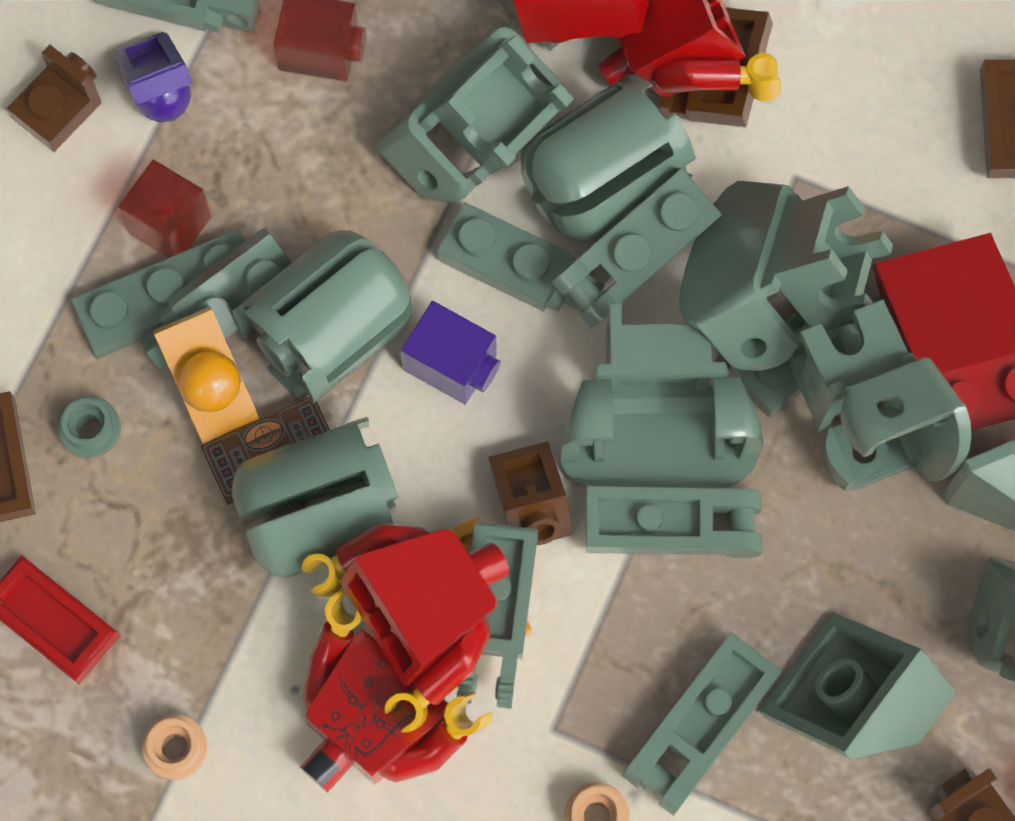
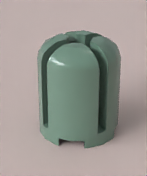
(603, 159)
(326, 313)
(304, 473)

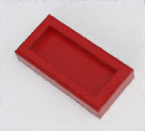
(53, 620)

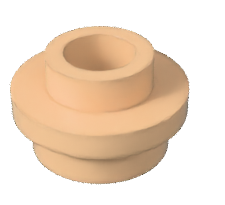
(166, 729)
(596, 794)

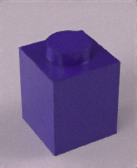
(450, 353)

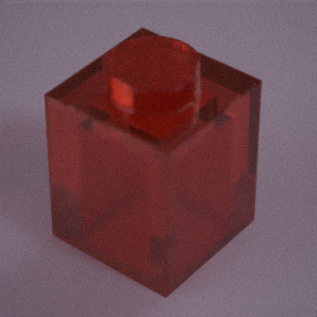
(319, 38)
(165, 210)

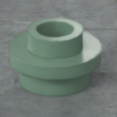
(86, 410)

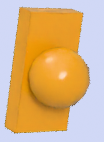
(206, 374)

